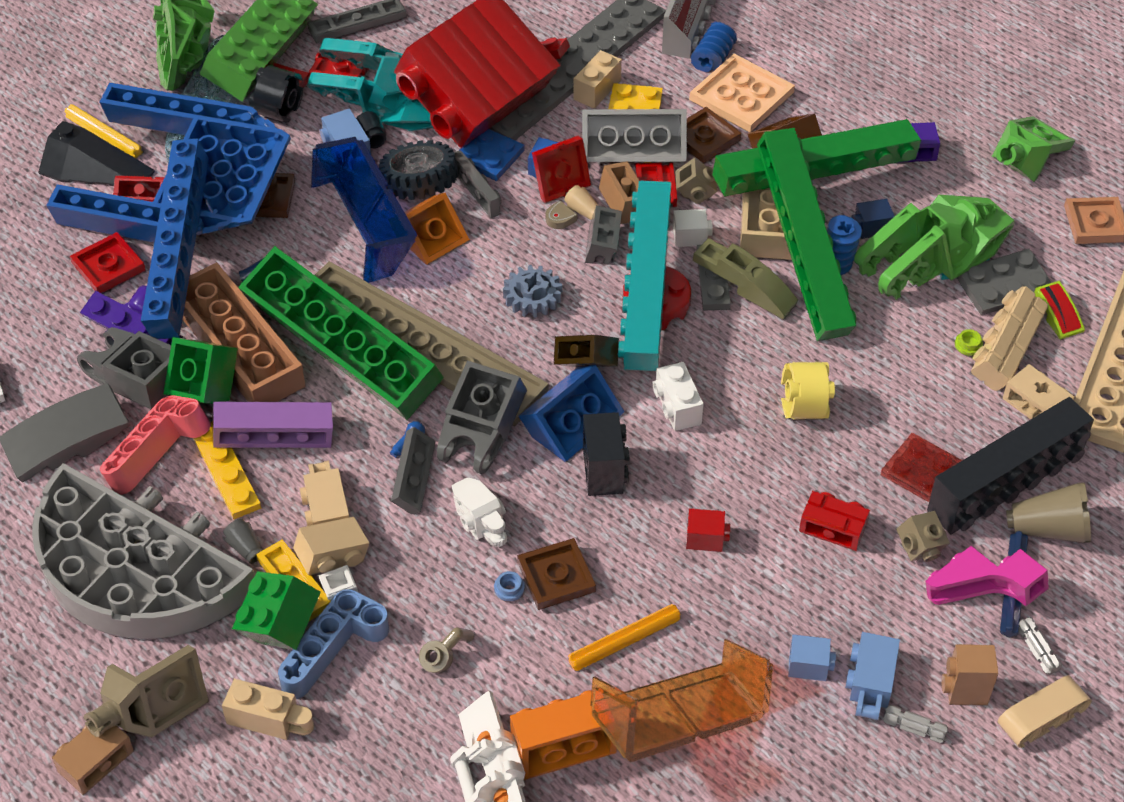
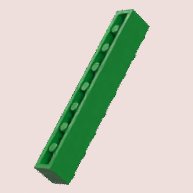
(825, 154)
(806, 234)

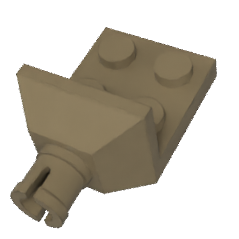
(151, 699)

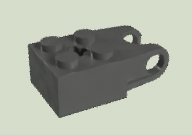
(131, 366)
(478, 422)

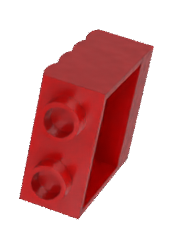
(475, 69)

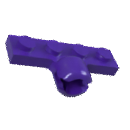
(111, 313)

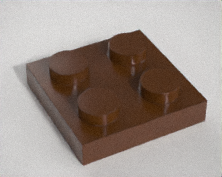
(709, 135)
(556, 573)

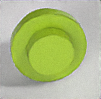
(968, 342)

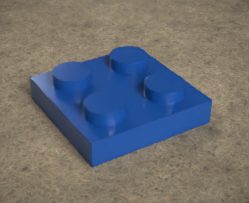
(493, 153)

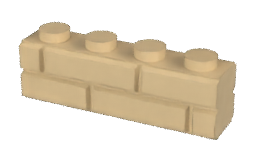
(1009, 338)

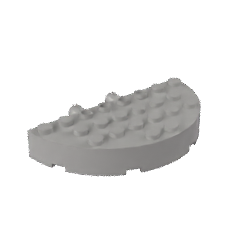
(128, 567)

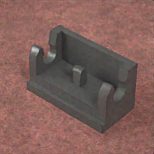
(603, 234)

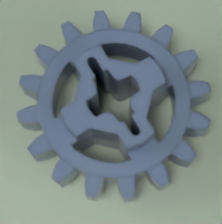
(532, 291)

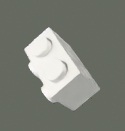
(678, 396)

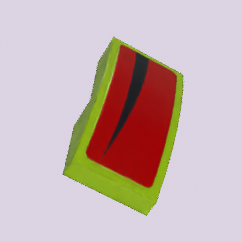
(1061, 310)

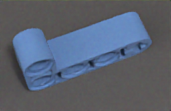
(301, 672)

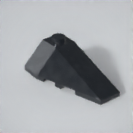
(83, 156)

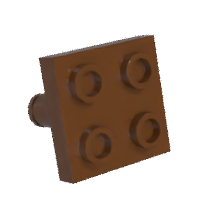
(278, 197)

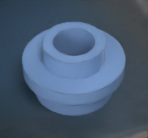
(505, 579)

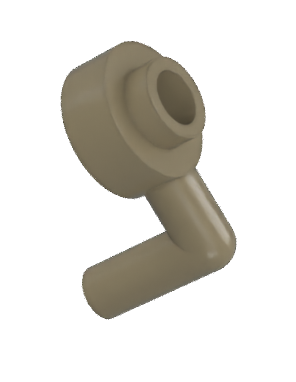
(443, 650)

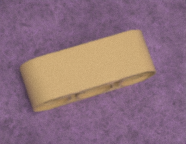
(1044, 709)

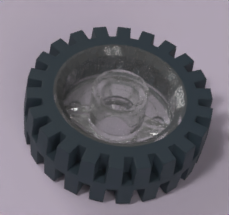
(419, 169)

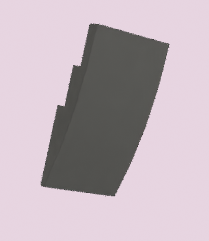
(64, 430)

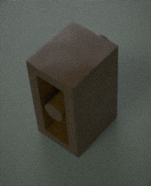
(586, 351)

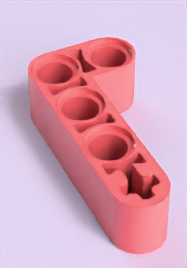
(151, 439)

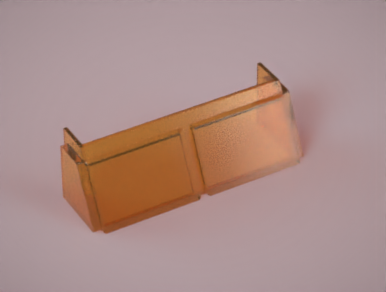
(685, 706)

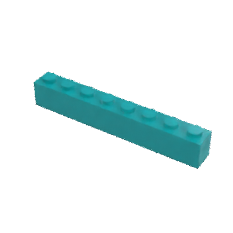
(647, 276)

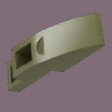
(751, 276)

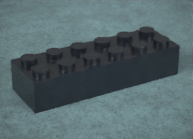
(1010, 465)

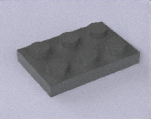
(994, 278)

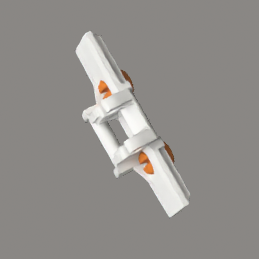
(492, 747)

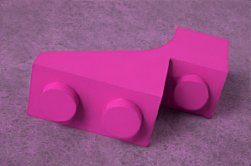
(974, 575)

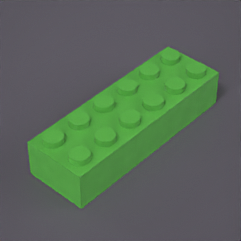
(256, 42)

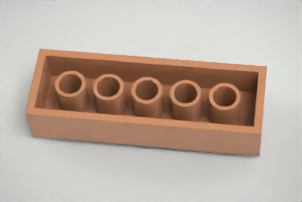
(224, 316)

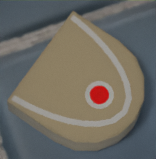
(559, 216)

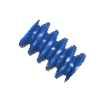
(713, 47)
(845, 238)

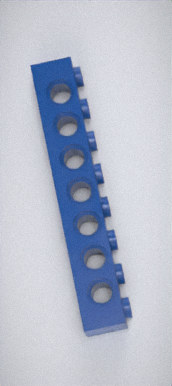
(175, 239)

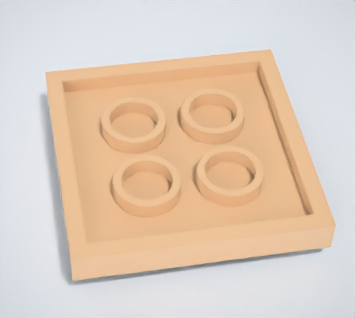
(742, 92)

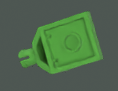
(1028, 144)

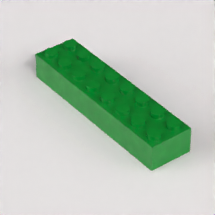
(341, 333)

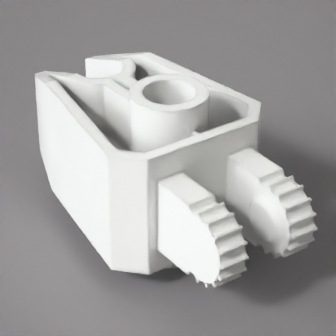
(480, 511)

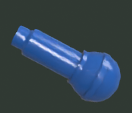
(397, 448)

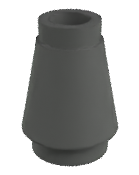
(243, 539)

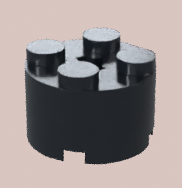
(276, 93)

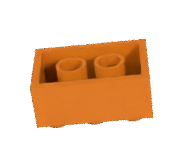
(559, 735)

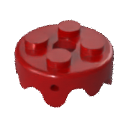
(676, 296)

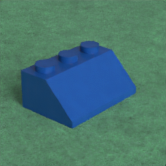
(558, 414)

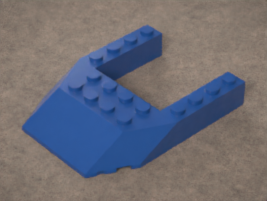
(240, 168)

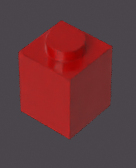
(707, 530)

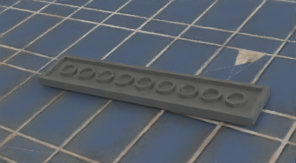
(610, 32)

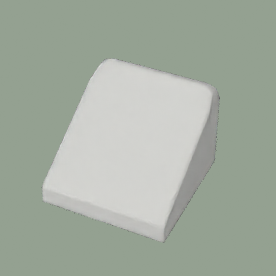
(336, 581)

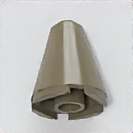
(1054, 515)

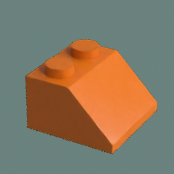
(436, 228)

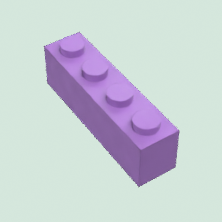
(272, 425)

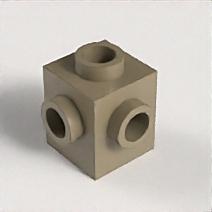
(695, 181)
(923, 536)

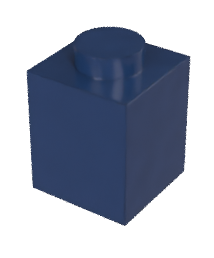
(872, 216)

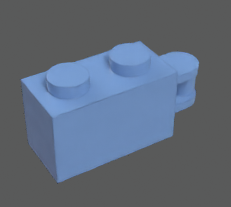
(342, 126)
(873, 673)

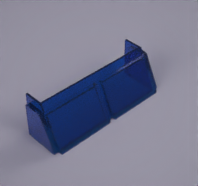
(369, 203)

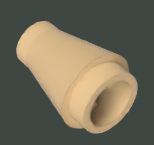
(580, 201)

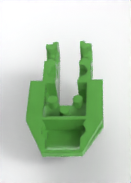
(181, 38)
(940, 239)

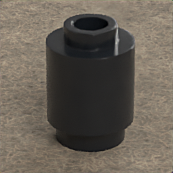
(373, 128)

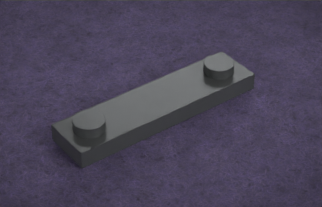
(356, 20)

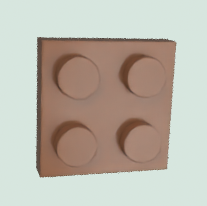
(1095, 219)

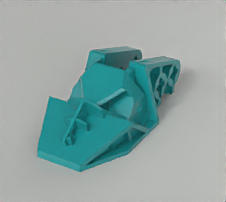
(378, 96)

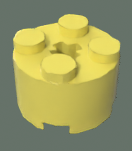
(807, 390)

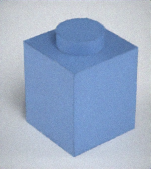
(810, 658)

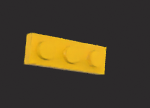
(281, 560)

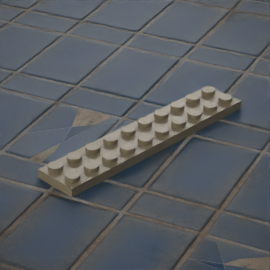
(427, 336)

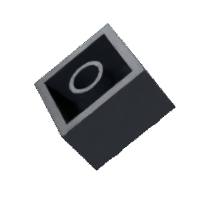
(605, 454)

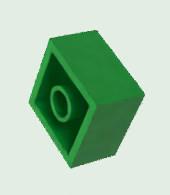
(200, 370)
(276, 610)

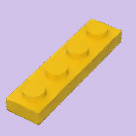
(228, 476)

